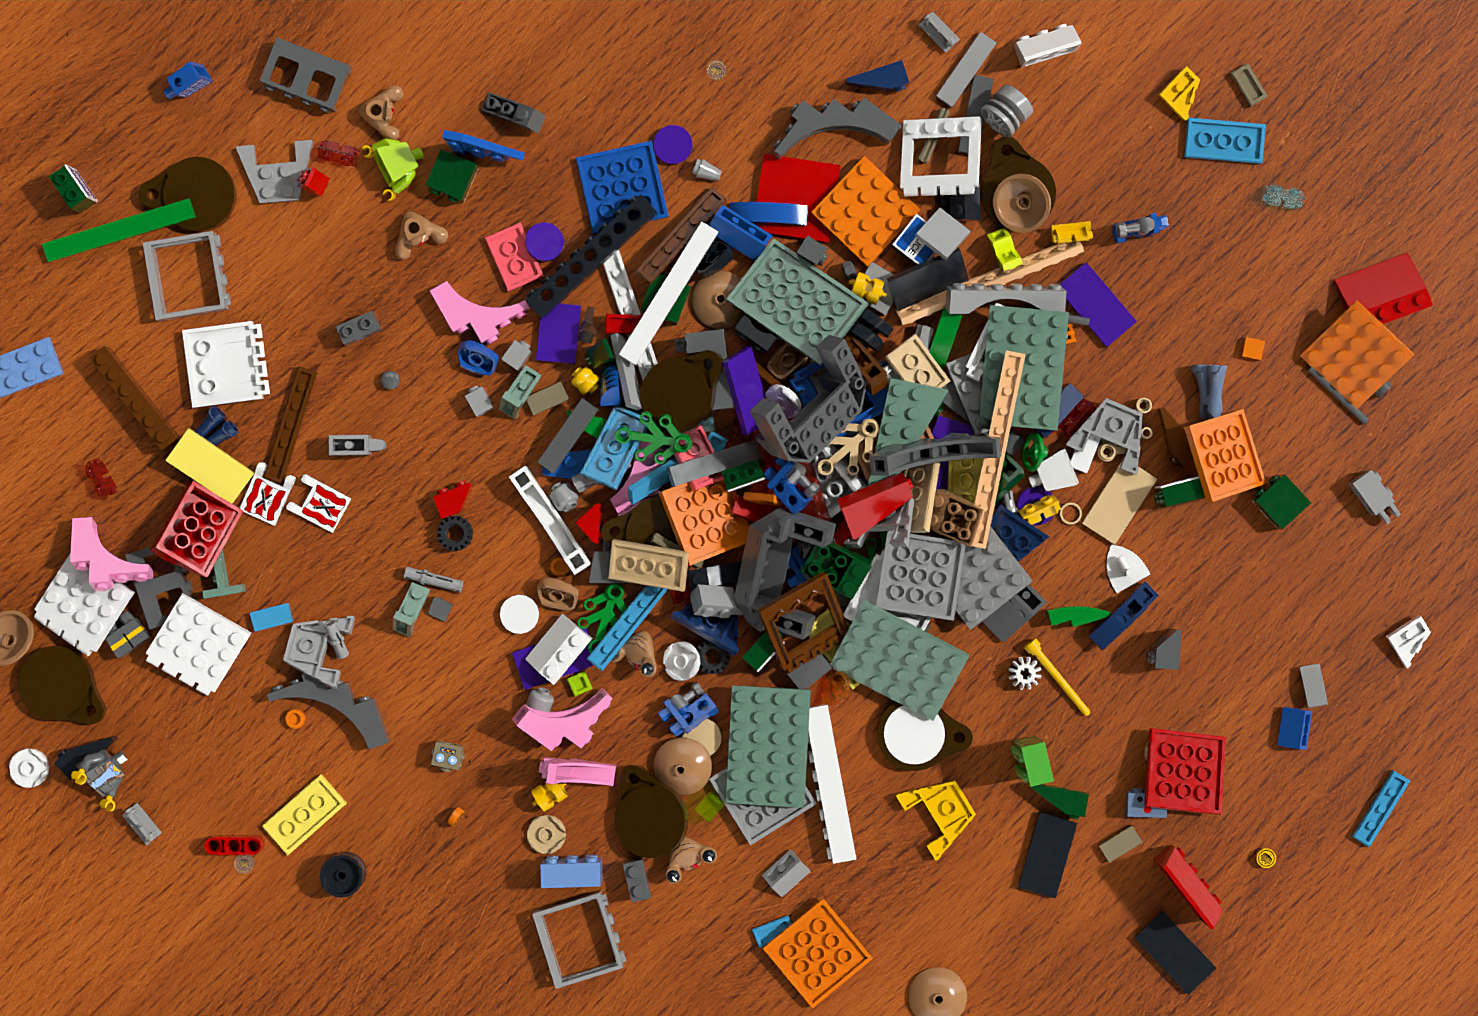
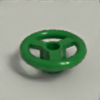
(1037, 452)

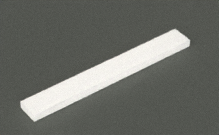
(668, 293)
(626, 300)

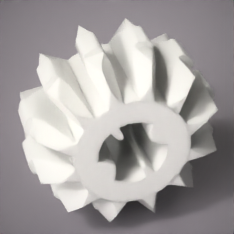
(1030, 668)

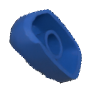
(477, 358)

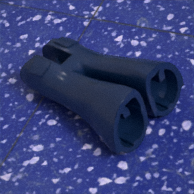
(212, 419)

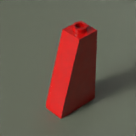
(874, 503)

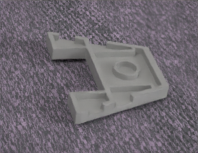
(276, 181)
(1115, 424)
(897, 521)
(308, 648)

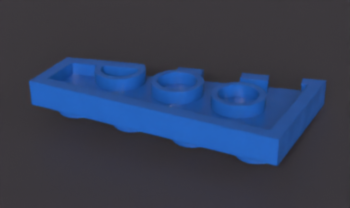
(570, 465)

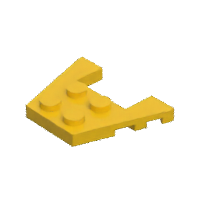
(946, 806)

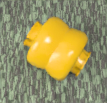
(585, 380)

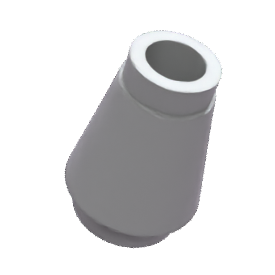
(705, 170)

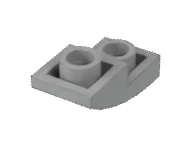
(1313, 685)

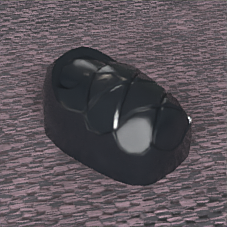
(715, 259)

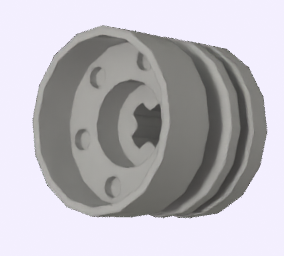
(1007, 110)

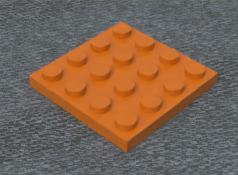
(865, 211)
(1357, 354)
(1225, 455)
(704, 520)
(817, 952)

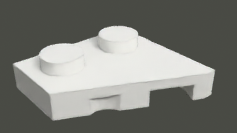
(1409, 639)

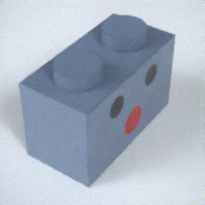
(1135, 805)

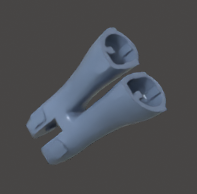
(1210, 385)

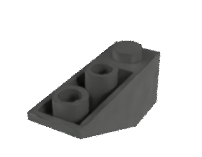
(514, 112)

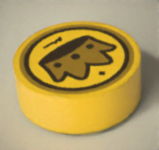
(1265, 857)

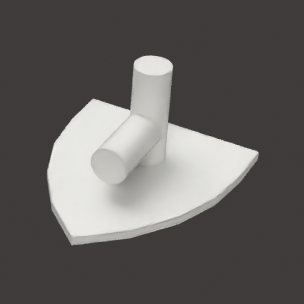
(1124, 568)

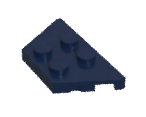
(717, 630)

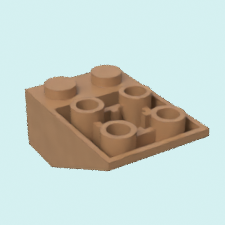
(955, 517)

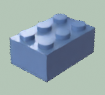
(571, 871)

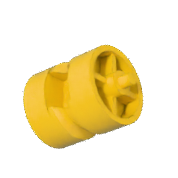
(868, 288)
(548, 794)

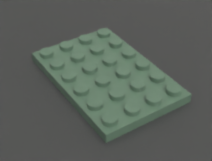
(796, 300)
(1043, 341)
(899, 660)
(768, 746)

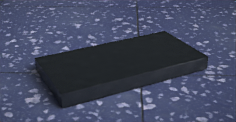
(927, 279)
(1047, 855)
(1175, 952)

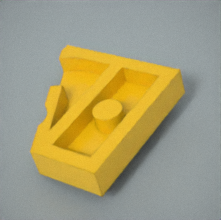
(1181, 92)

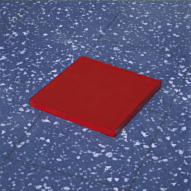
(796, 183)
(1185, 771)

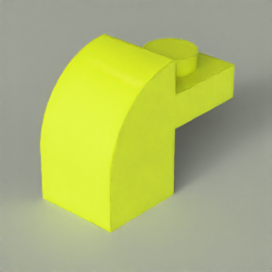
(1004, 250)

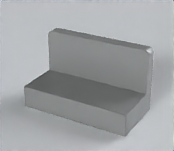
(786, 873)

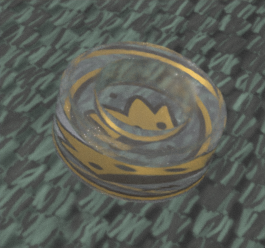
(716, 70)
(244, 863)

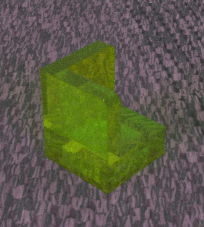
(709, 806)

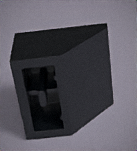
(960, 206)

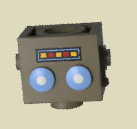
(447, 755)

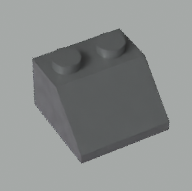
(1166, 651)

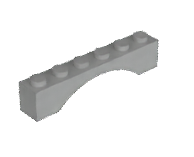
(964, 299)

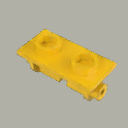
(1065, 232)
(1047, 505)

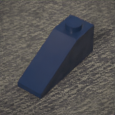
(884, 78)
(1069, 399)

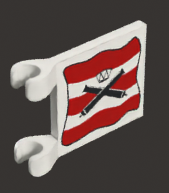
(266, 498)
(323, 505)

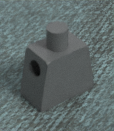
(600, 566)

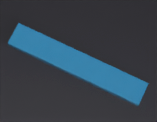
(625, 626)

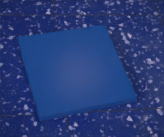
(615, 177)

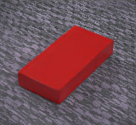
(621, 323)
(749, 510)

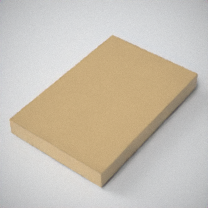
(915, 364)

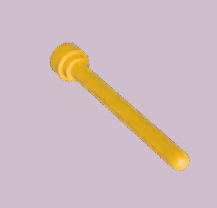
(1034, 648)

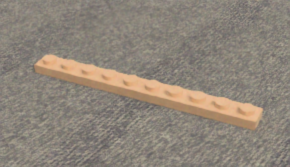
(1031, 263)
(999, 427)

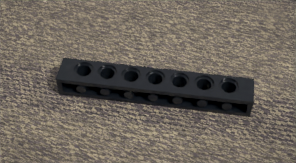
(559, 294)

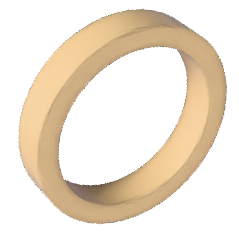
(1080, 513)

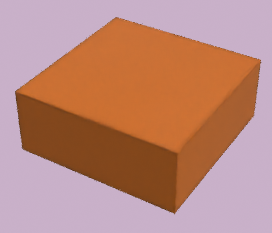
(1252, 348)

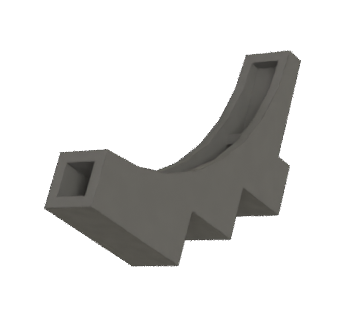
(809, 121)
(926, 451)
(363, 714)

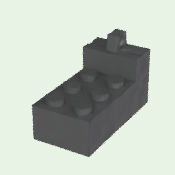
(715, 341)

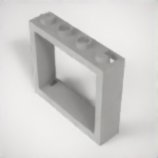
(155, 279)
(558, 979)

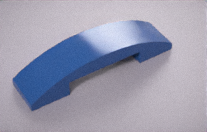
(771, 212)

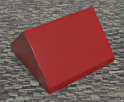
(591, 523)

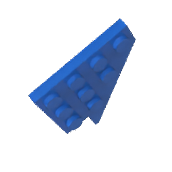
(479, 148)

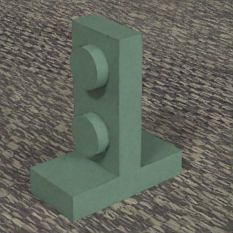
(519, 392)
(221, 580)
(410, 609)

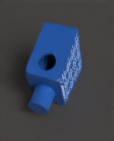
(187, 80)

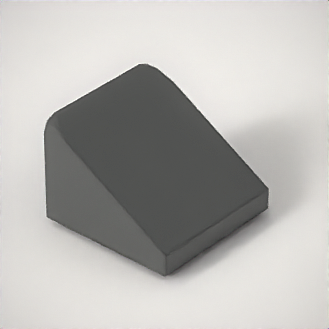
(440, 608)

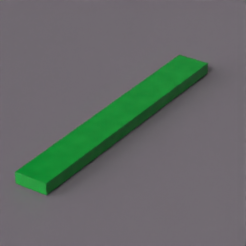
(118, 230)

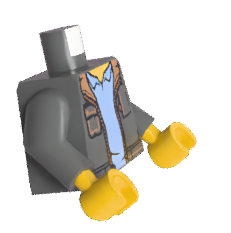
(103, 774)

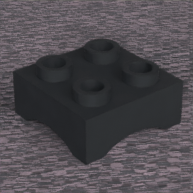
(760, 340)

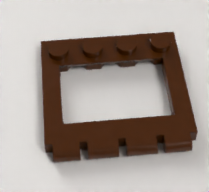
(786, 604)

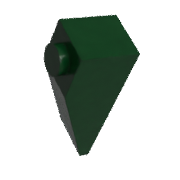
(600, 354)
(1067, 800)

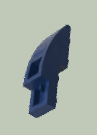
(1123, 616)

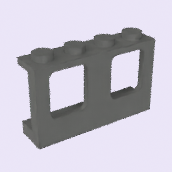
(308, 63)
(151, 588)

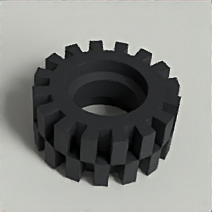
(466, 537)
(708, 667)

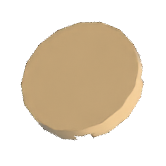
(707, 734)
(546, 834)

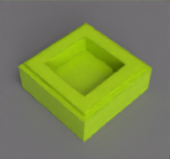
(579, 683)

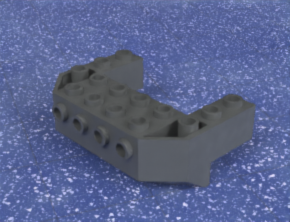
(823, 416)
(767, 562)

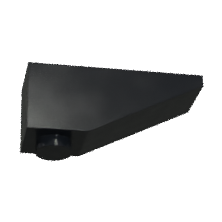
(714, 575)
(70, 758)

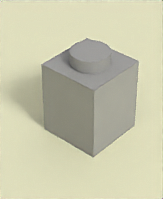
(517, 354)
(479, 401)

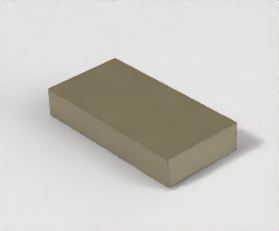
(1249, 85)
(547, 398)
(1120, 843)

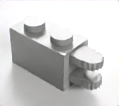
(354, 445)
(1374, 495)
(714, 601)

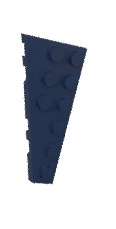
(1016, 533)

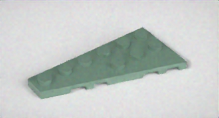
(906, 415)

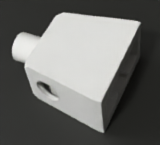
(1055, 472)

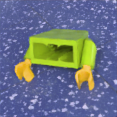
(395, 162)

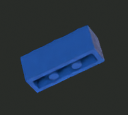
(740, 233)

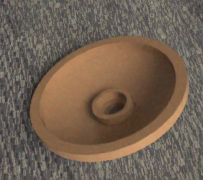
(1010, 204)
(705, 303)
(15, 636)
(687, 754)
(934, 983)

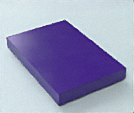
(559, 335)

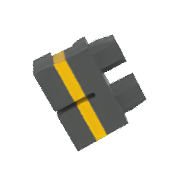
(128, 636)

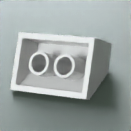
(1047, 45)
(558, 649)

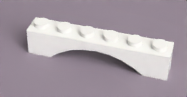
(550, 519)

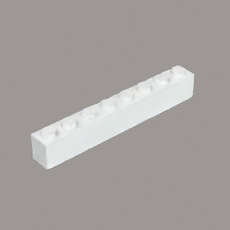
(830, 786)

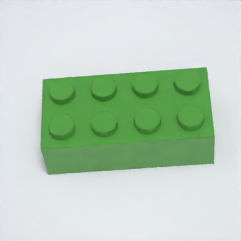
(1032, 761)

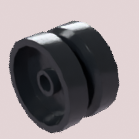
(869, 327)
(334, 882)

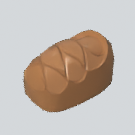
(786, 362)
(557, 594)

